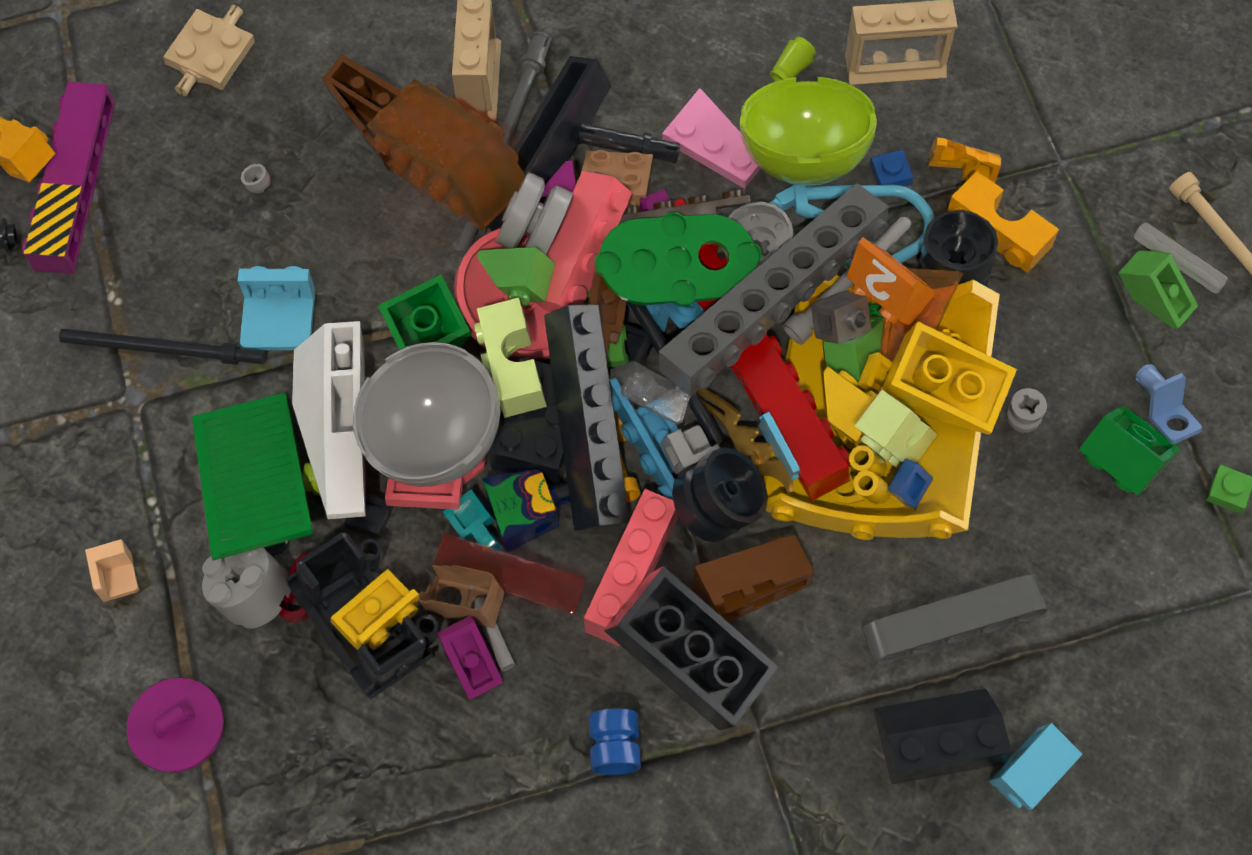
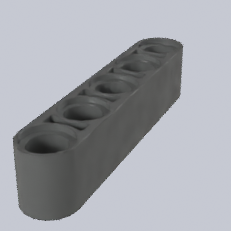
(954, 619)

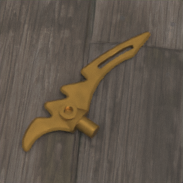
(743, 440)

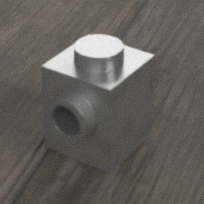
(841, 317)

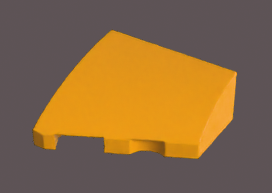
(969, 159)

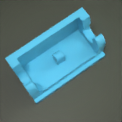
(1035, 767)

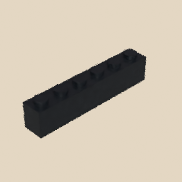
(556, 124)
(586, 417)

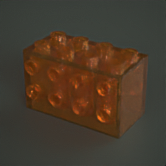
(448, 152)

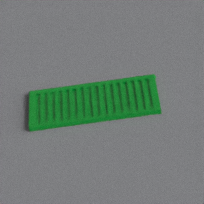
(250, 476)

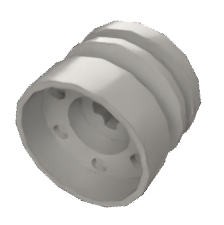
(766, 225)

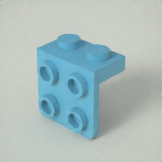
(276, 307)

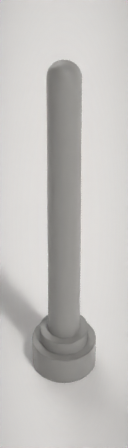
(800, 326)

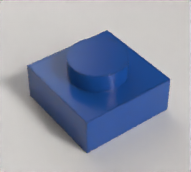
(891, 169)
(910, 483)

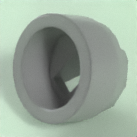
(260, 173)

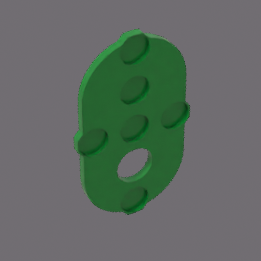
(659, 261)

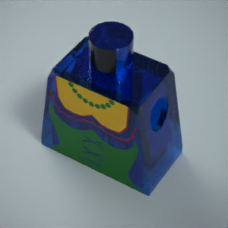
(524, 505)

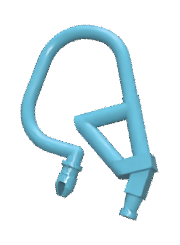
(799, 195)

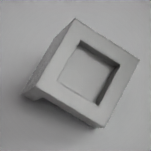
(686, 448)

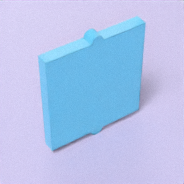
(780, 448)

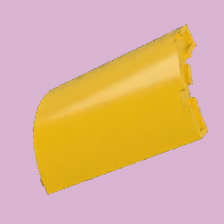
(948, 459)

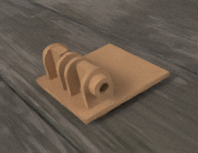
(629, 168)

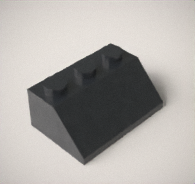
(942, 735)

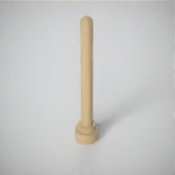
(1188, 190)

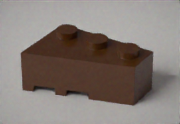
(359, 96)
(753, 577)

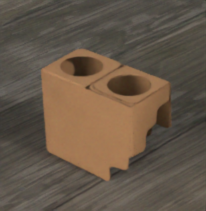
(461, 579)

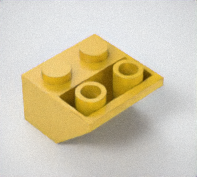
(845, 406)

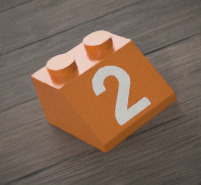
(888, 283)

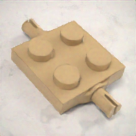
(209, 49)

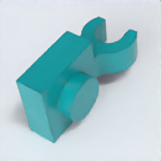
(473, 520)

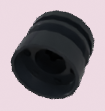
(960, 243)

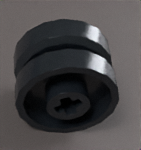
(719, 495)

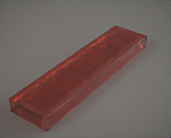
(514, 573)

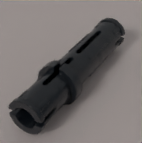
(628, 142)

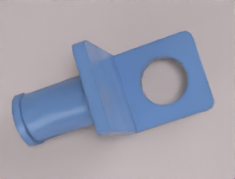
(1167, 403)

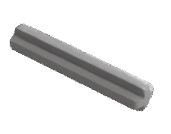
(1184, 259)

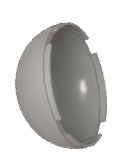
(427, 415)

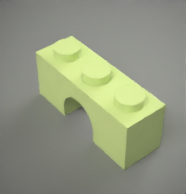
(503, 332)
(894, 430)

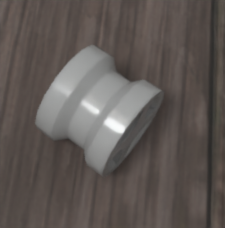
(1022, 418)

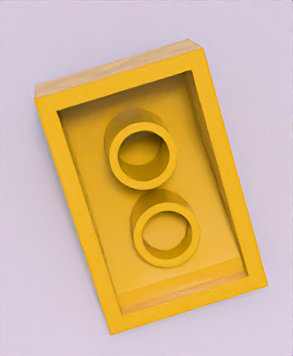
(948, 380)

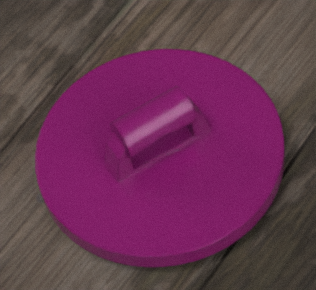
(175, 725)

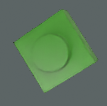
(1230, 489)

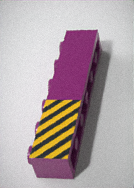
(69, 178)

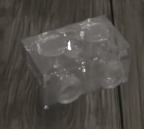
(651, 391)

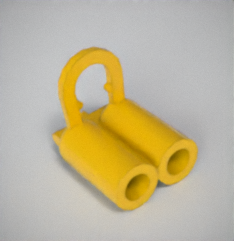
(869, 480)

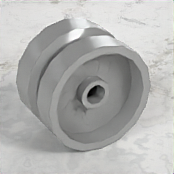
(533, 217)

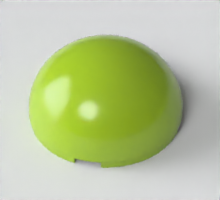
(808, 129)

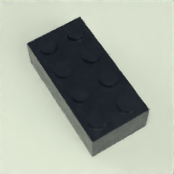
(692, 649)

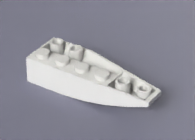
(325, 389)

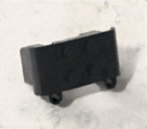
(327, 582)

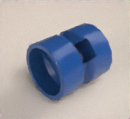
(614, 746)

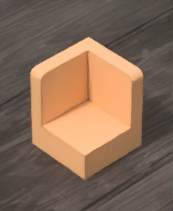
(112, 570)

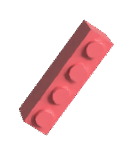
(592, 213)
(632, 561)

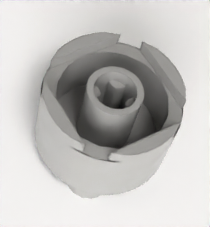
(246, 587)

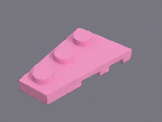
(711, 140)

